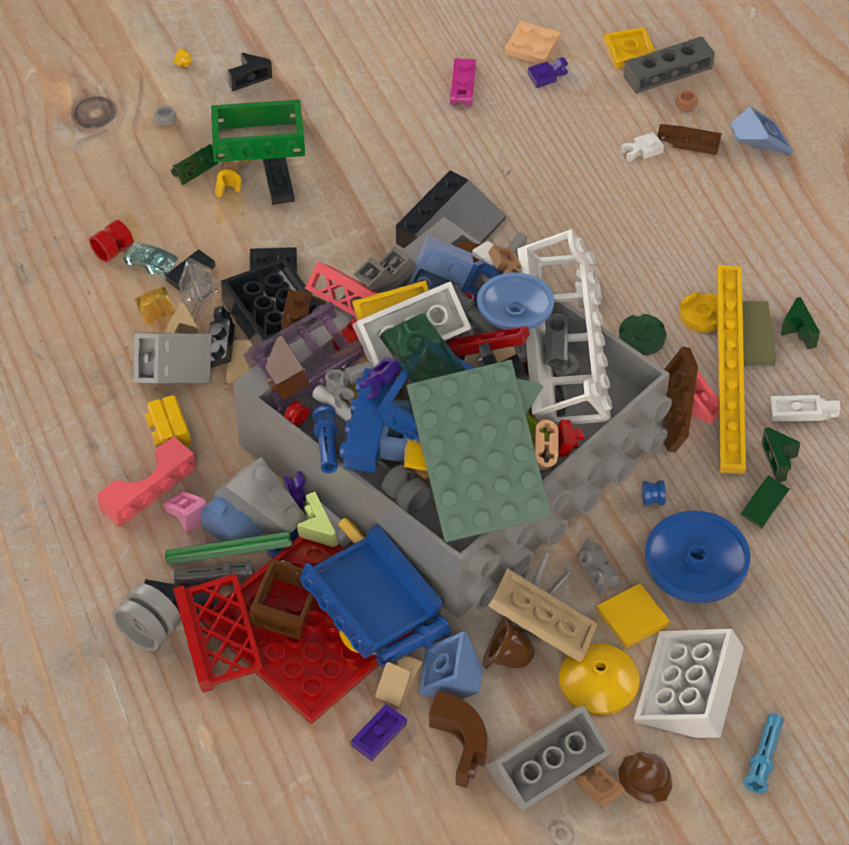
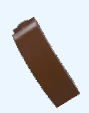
(462, 721)

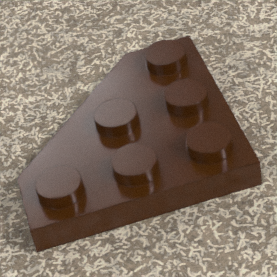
(681, 391)

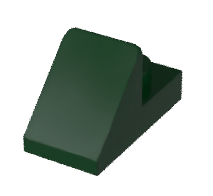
(800, 321)
(779, 451)

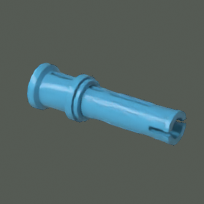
(762, 762)

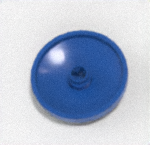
(697, 556)

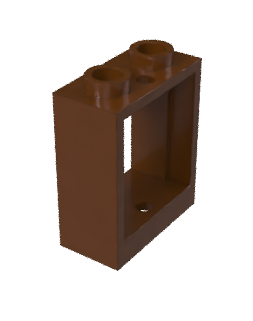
(274, 619)

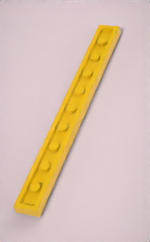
(730, 370)

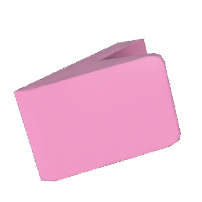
(187, 509)

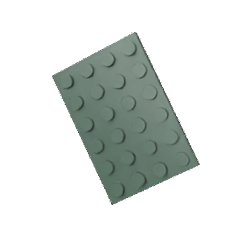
(478, 451)

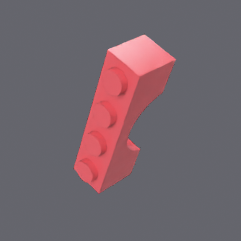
(124, 500)

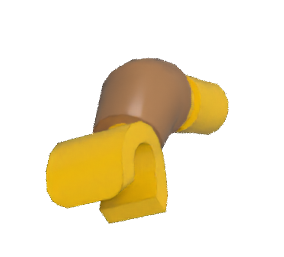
(229, 176)

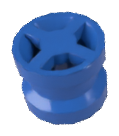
(653, 493)

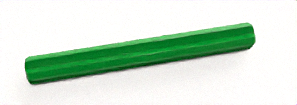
(228, 548)

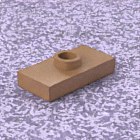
(599, 784)

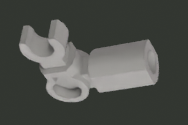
(337, 381)

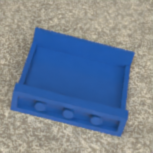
(372, 592)

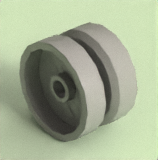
(146, 617)

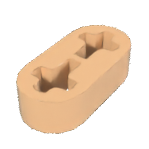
(550, 445)

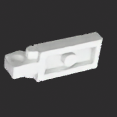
(803, 408)

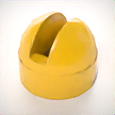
(182, 58)

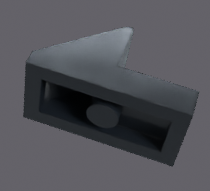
(252, 71)

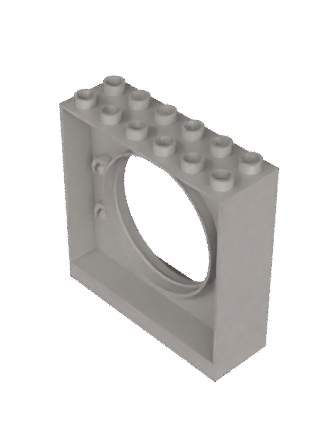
(468, 568)

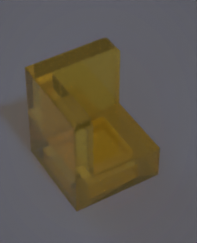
(155, 305)

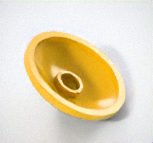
(604, 690)

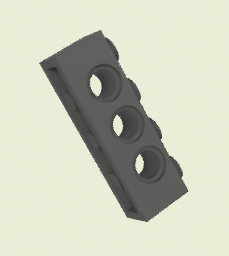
(668, 64)

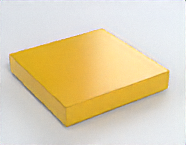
(627, 45)
(632, 616)

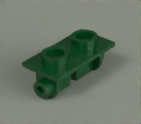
(194, 165)

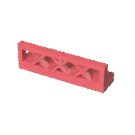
(341, 279)

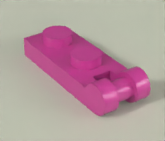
(463, 81)

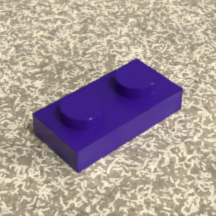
(378, 732)

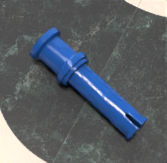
(328, 459)
(422, 637)

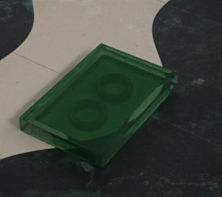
(420, 349)

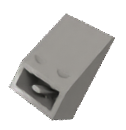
(172, 357)

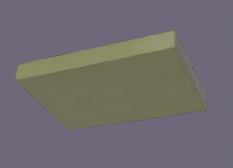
(757, 334)

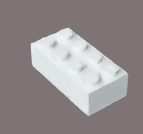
(438, 305)

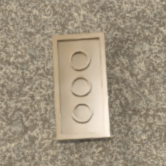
(543, 615)

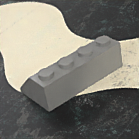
(549, 758)

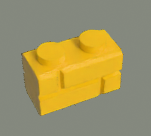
(167, 421)

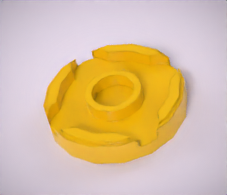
(701, 318)

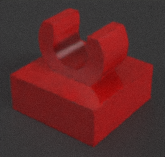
(568, 437)

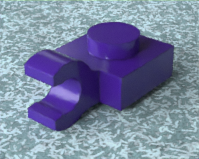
(545, 74)
(383, 372)
(294, 488)

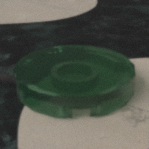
(643, 333)

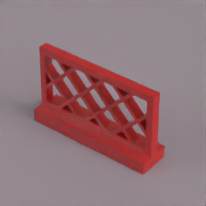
(195, 637)

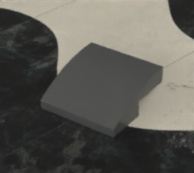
(387, 271)

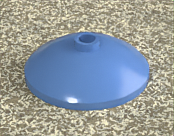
(515, 301)

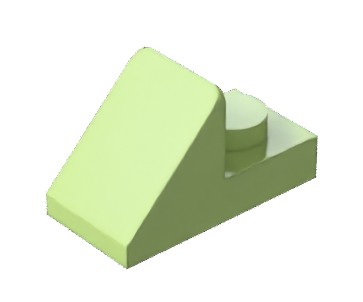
(318, 526)

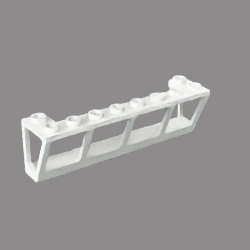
(595, 384)

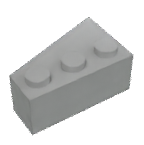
(262, 497)

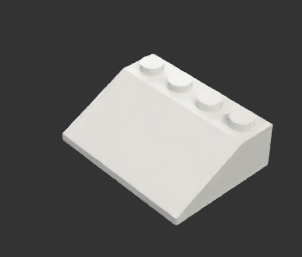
(690, 682)

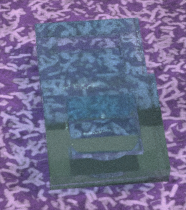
(151, 257)

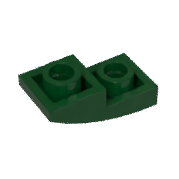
(765, 502)

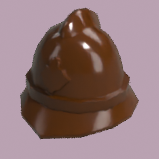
(508, 647)
(645, 777)

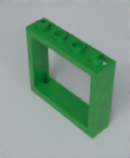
(256, 115)

